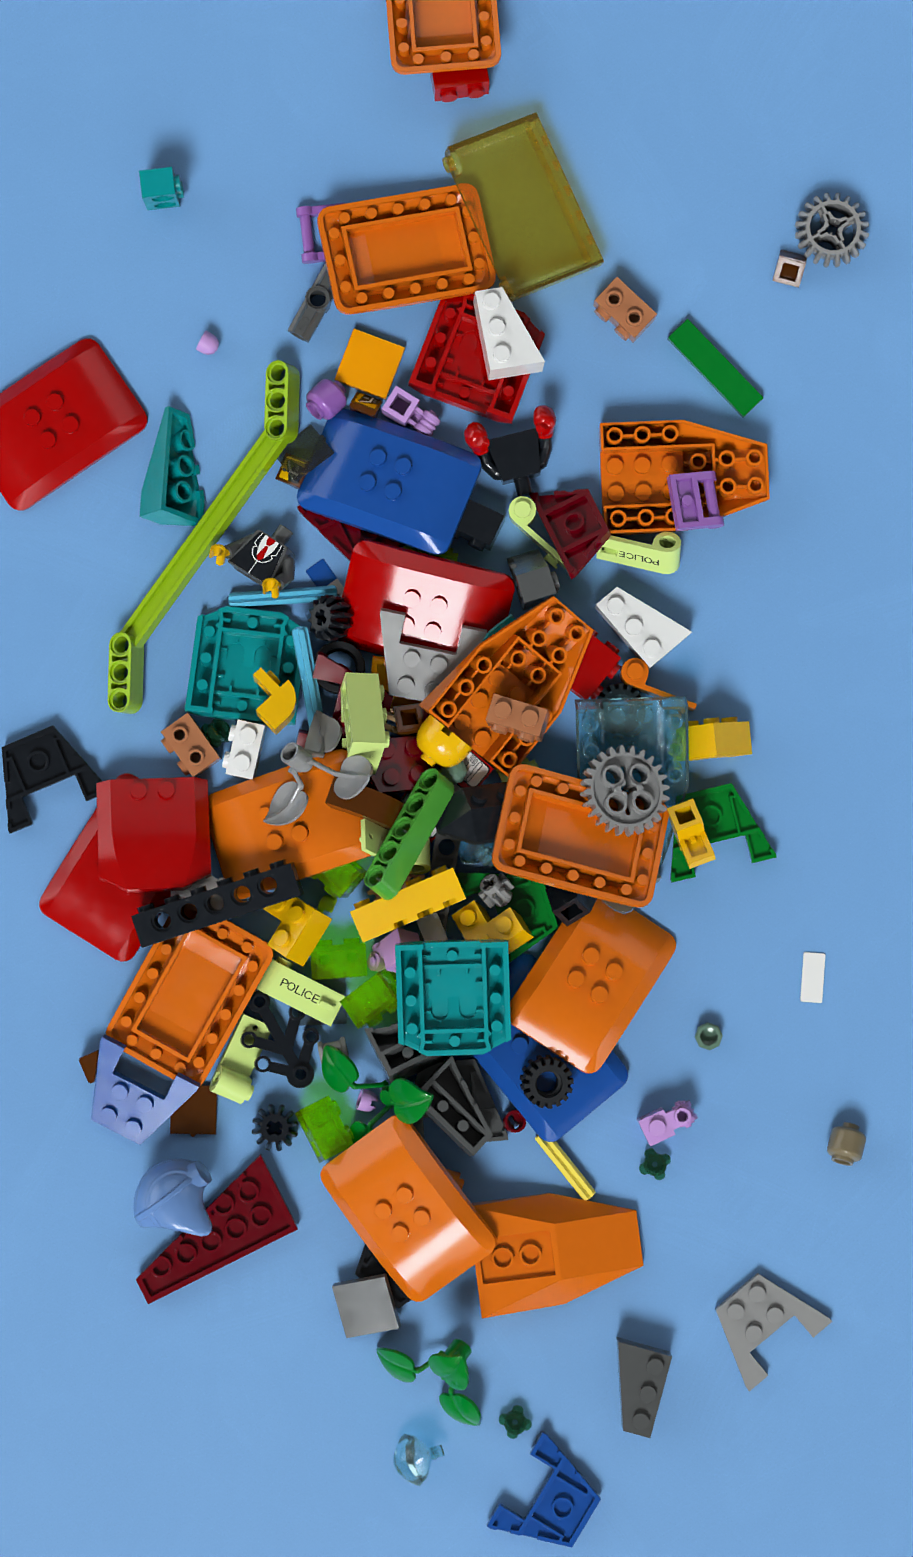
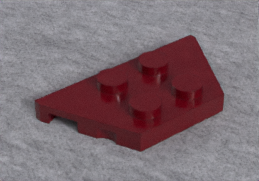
(573, 526)

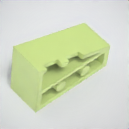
(364, 717)

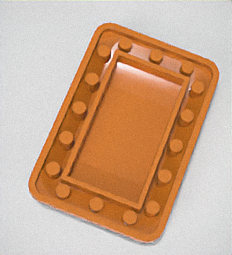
(443, 35)
(402, 251)
(314, 841)
(553, 841)
(591, 984)
(190, 997)
(408, 1209)

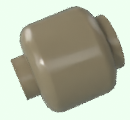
(846, 1144)

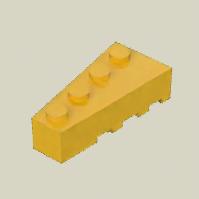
(410, 904)

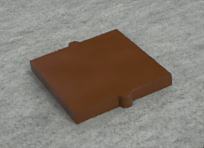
(197, 1114)

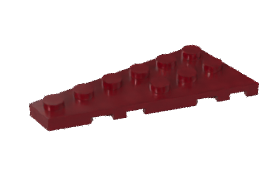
(242, 1220)

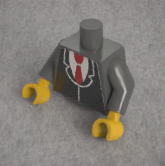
(261, 558)

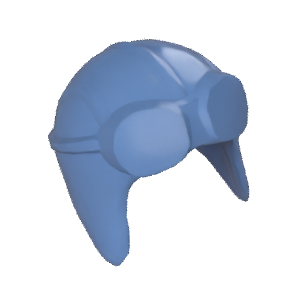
(173, 1197)

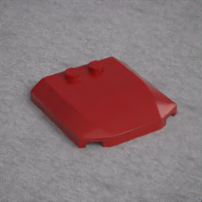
(454, 365)
(153, 833)

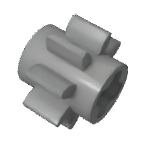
(496, 890)

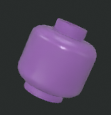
(326, 399)

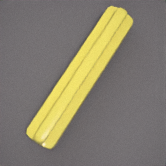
(567, 1168)

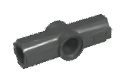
(310, 316)

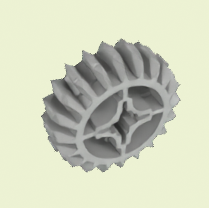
(852, 218)

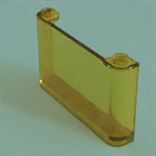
(522, 207)

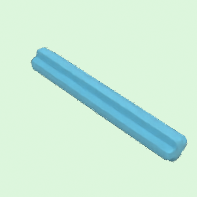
(286, 596)
(306, 667)

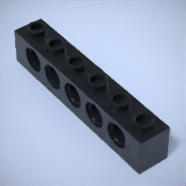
(151, 932)

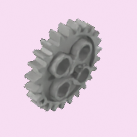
(648, 790)

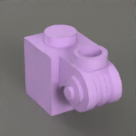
(405, 411)
(384, 951)
(661, 1125)

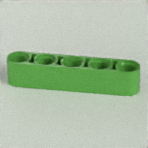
(409, 834)

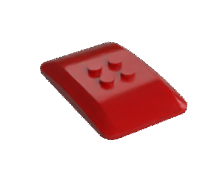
(63, 422)
(429, 589)
(94, 907)

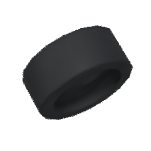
(338, 646)

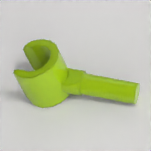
(327, 903)

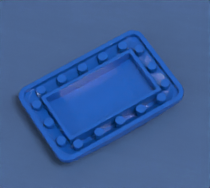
(391, 482)
(506, 1064)

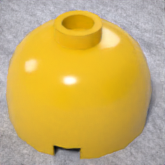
(440, 744)

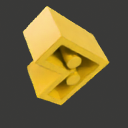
(718, 738)
(476, 924)
(299, 929)

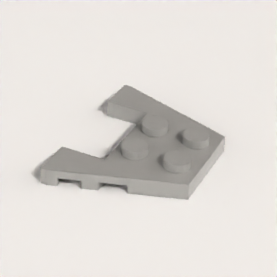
(419, 669)
(755, 1314)

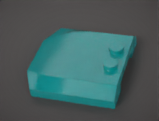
(227, 654)
(453, 996)

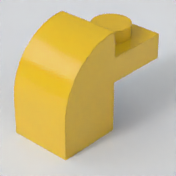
(281, 704)
(690, 833)

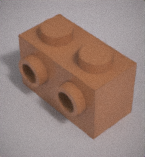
(624, 310)
(517, 718)
(190, 745)

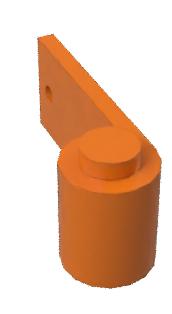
(635, 673)

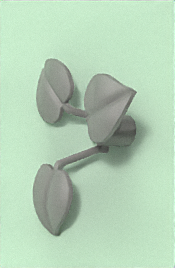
(322, 737)

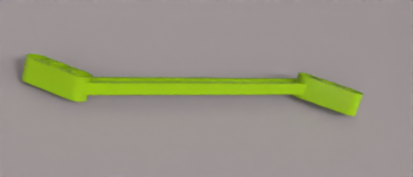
(202, 537)

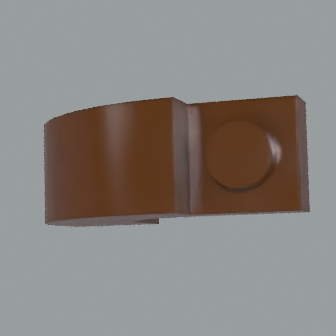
(367, 804)

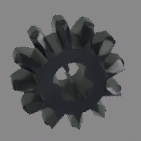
(330, 618)
(275, 1136)

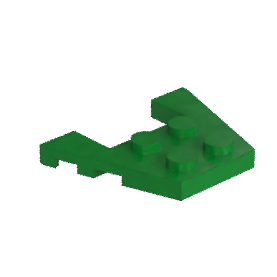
(723, 818)
(527, 899)

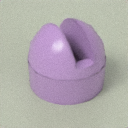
(208, 343)
(365, 1099)

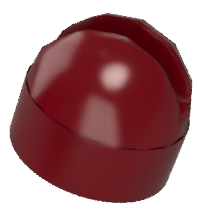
(518, 1119)

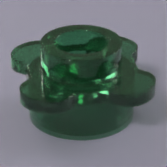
(216, 732)
(662, 1161)
(515, 1429)

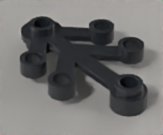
(282, 1044)

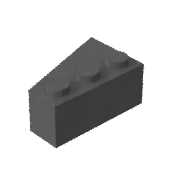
(532, 578)
(396, 1059)
(455, 1108)
(641, 1384)

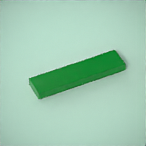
(715, 368)

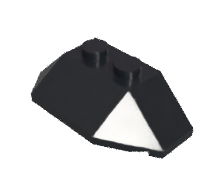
(473, 814)

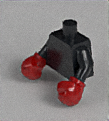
(516, 455)

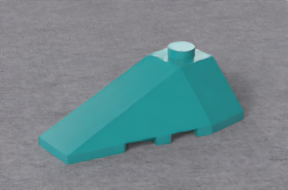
(171, 482)

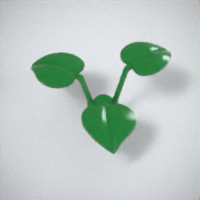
(408, 1100)
(449, 1366)

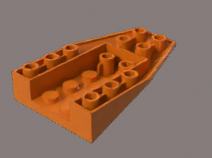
(644, 453)
(524, 661)
(553, 1251)

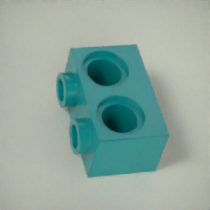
(160, 188)

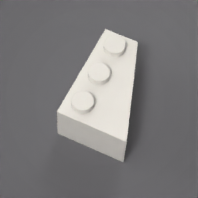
(503, 337)
(641, 627)

